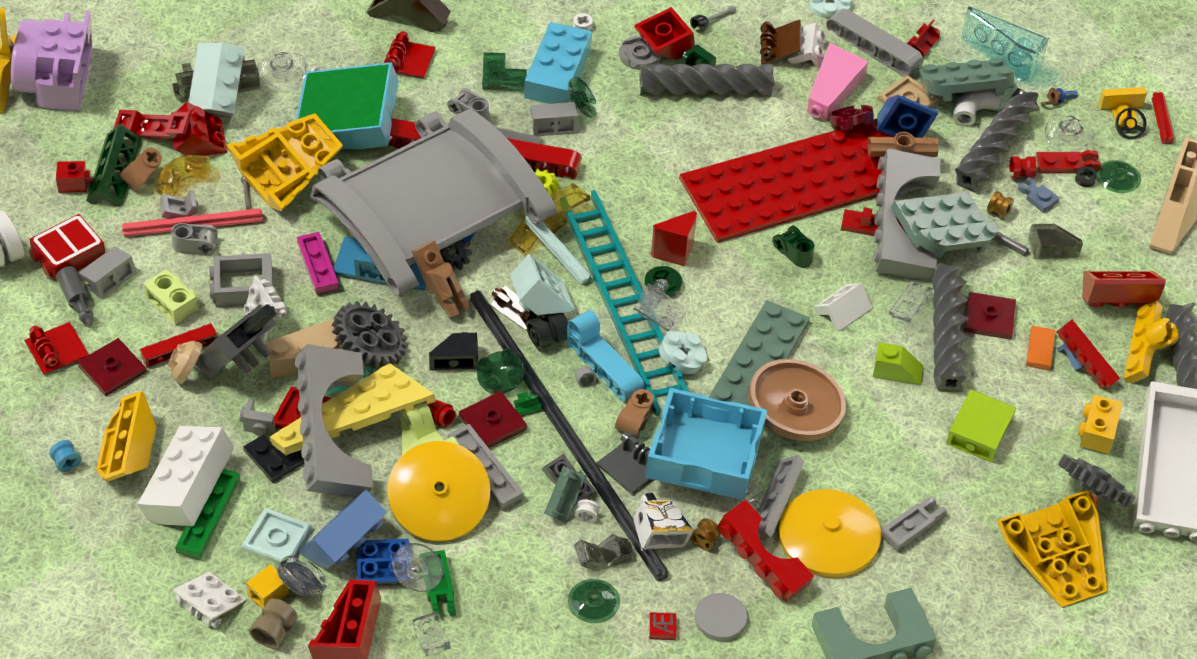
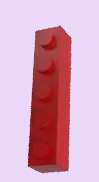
(163, 349)
(1087, 355)

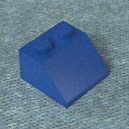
(905, 115)

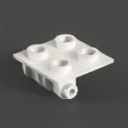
(264, 293)
(208, 598)

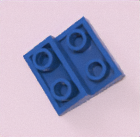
(376, 560)

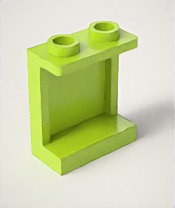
(980, 425)

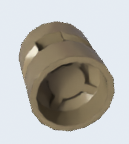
(273, 623)

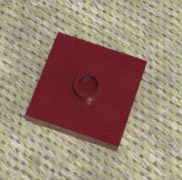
(990, 315)
(111, 366)
(493, 419)

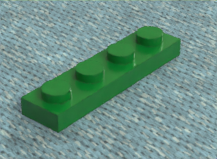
(197, 537)

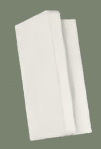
(845, 305)

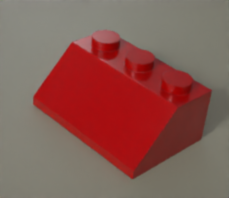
(1122, 287)

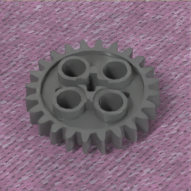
(370, 333)
(1096, 480)

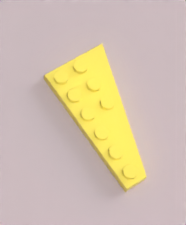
(360, 406)

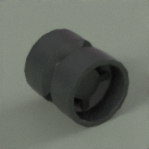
(547, 329)

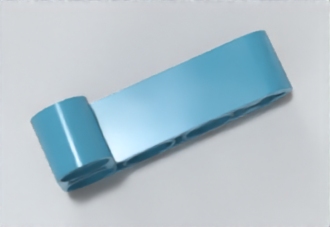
(591, 348)

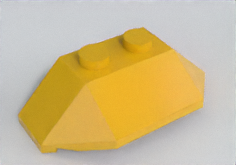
(127, 438)

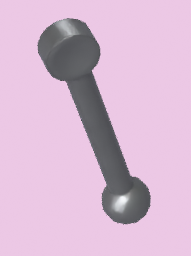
(246, 193)

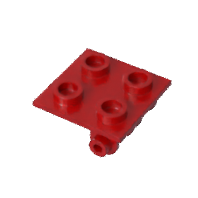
(409, 57)
(55, 347)

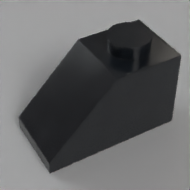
(455, 353)

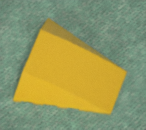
(285, 158)

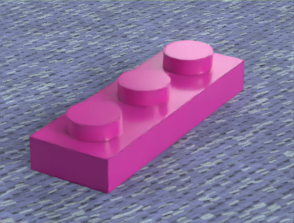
(317, 263)

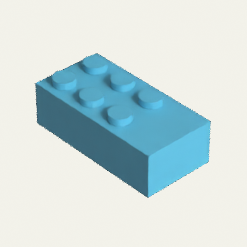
(556, 62)

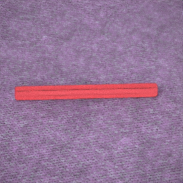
(214, 219)

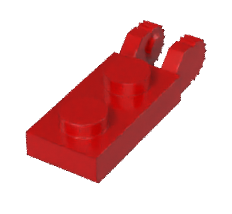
(1066, 161)

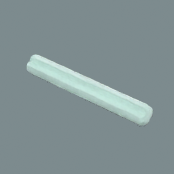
(559, 251)

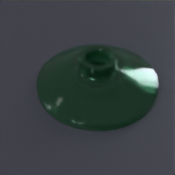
(582, 97)
(1118, 176)
(594, 609)

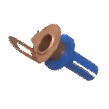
(1059, 95)

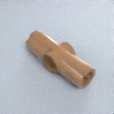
(903, 142)

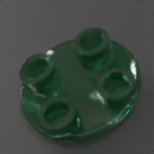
(500, 371)

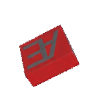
(662, 626)

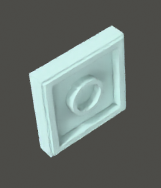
(275, 536)

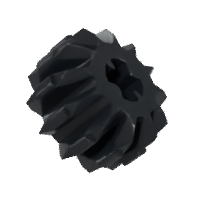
(461, 253)

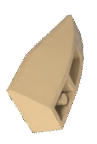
(1180, 203)

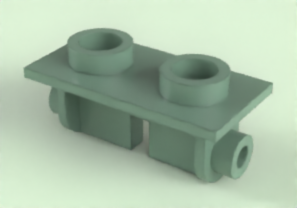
(565, 494)

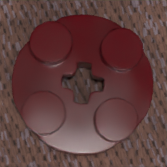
(848, 117)

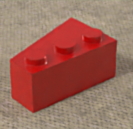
(350, 625)

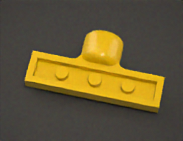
(1148, 336)

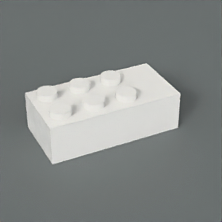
(186, 475)

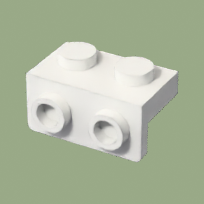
(811, 45)

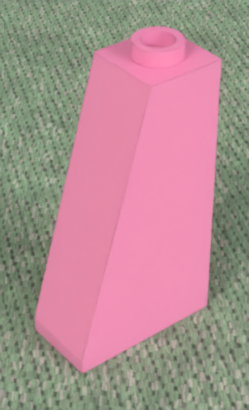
(835, 81)

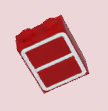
(66, 245)

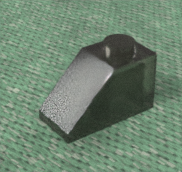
(1053, 242)

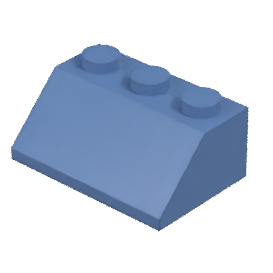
(344, 531)

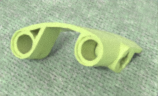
(419, 427)

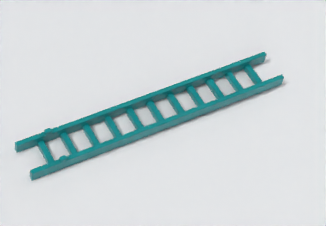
(631, 279)

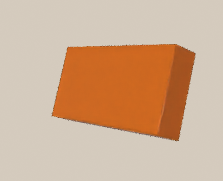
(1040, 348)

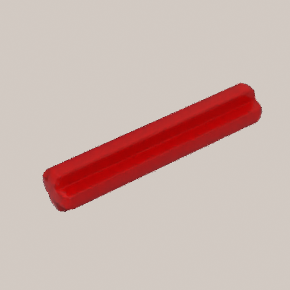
(1163, 118)

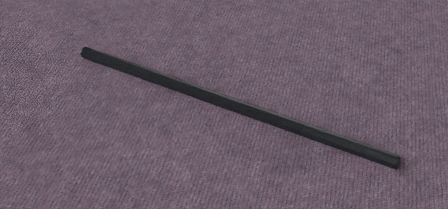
(570, 438)

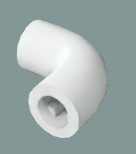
(973, 101)

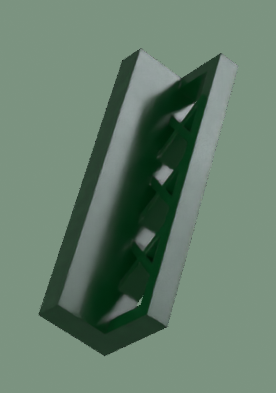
(109, 161)

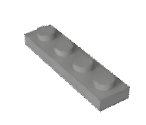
(502, 486)
(778, 494)

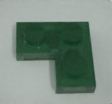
(501, 78)

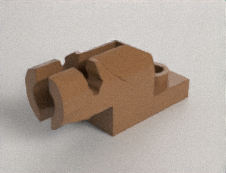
(440, 278)

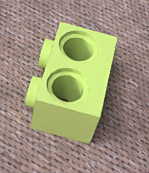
(171, 296)

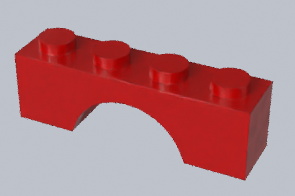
(784, 575)

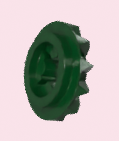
(674, 278)

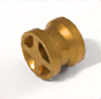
(1000, 204)
(705, 534)

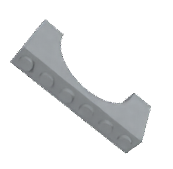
(895, 250)
(326, 465)

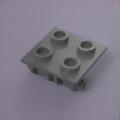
(627, 463)

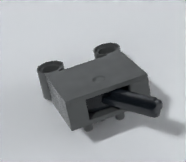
(235, 342)

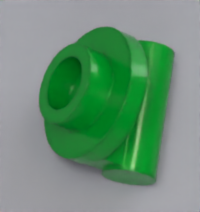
(527, 403)

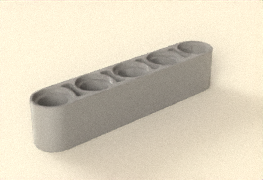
(875, 42)

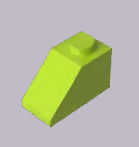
(897, 364)

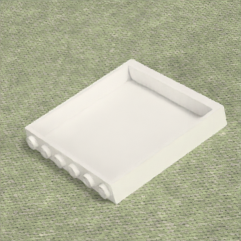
(1168, 463)

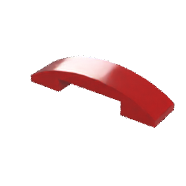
(155, 126)

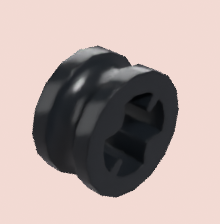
(1084, 182)

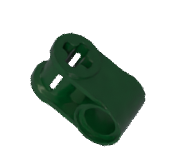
(795, 246)

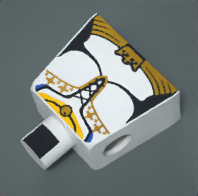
(661, 524)

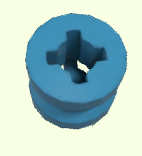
(64, 455)

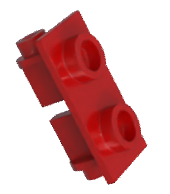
(927, 36)

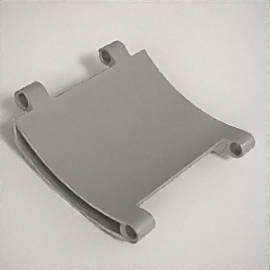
(432, 190)

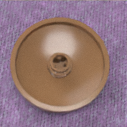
(799, 399)

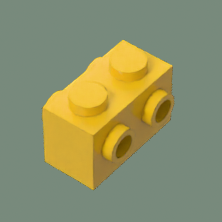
(1100, 423)

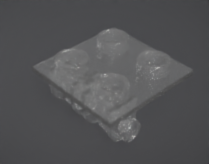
(660, 307)

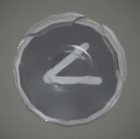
(301, 577)

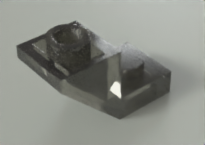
(608, 554)

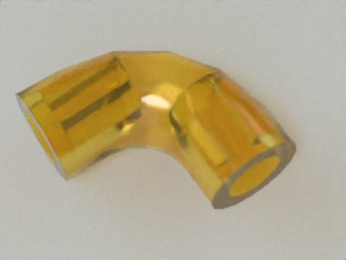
(180, 169)

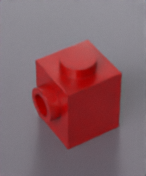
(72, 176)

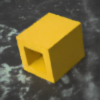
(266, 586)

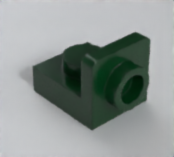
(698, 55)

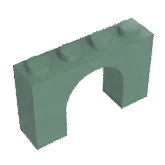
(912, 631)

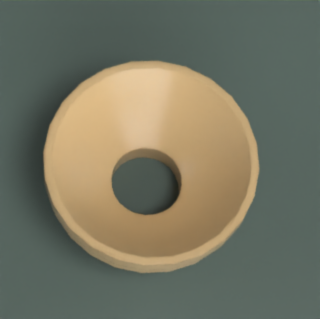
(183, 360)

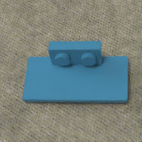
(356, 263)

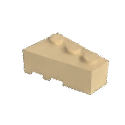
(286, 348)

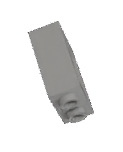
(237, 263)

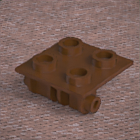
(779, 41)

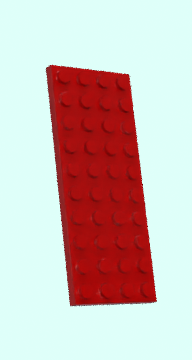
(785, 182)

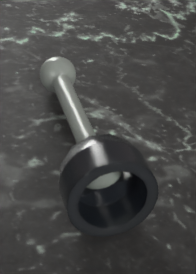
(703, 21)

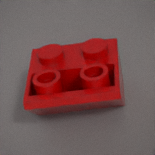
(203, 134)

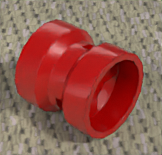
(1023, 167)

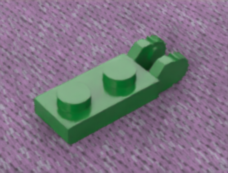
(443, 590)

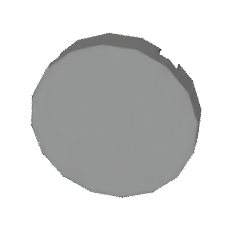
(634, 58)
(720, 617)

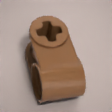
(140, 169)
(636, 413)

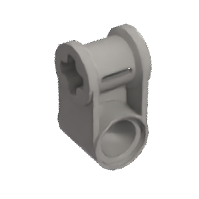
(469, 100)
(192, 238)

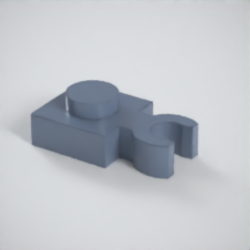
(1040, 196)

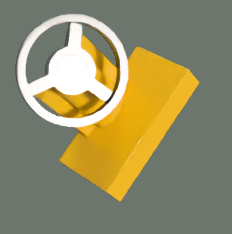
(1123, 104)

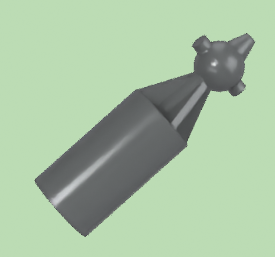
(75, 293)

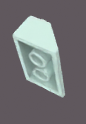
(216, 77)
(540, 288)

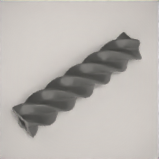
(704, 79)
(996, 139)
(947, 323)
(1186, 347)

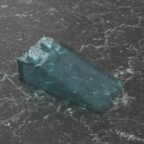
(1001, 39)

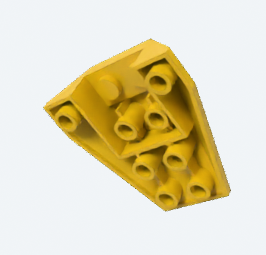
(1060, 548)

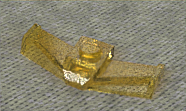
(564, 200)

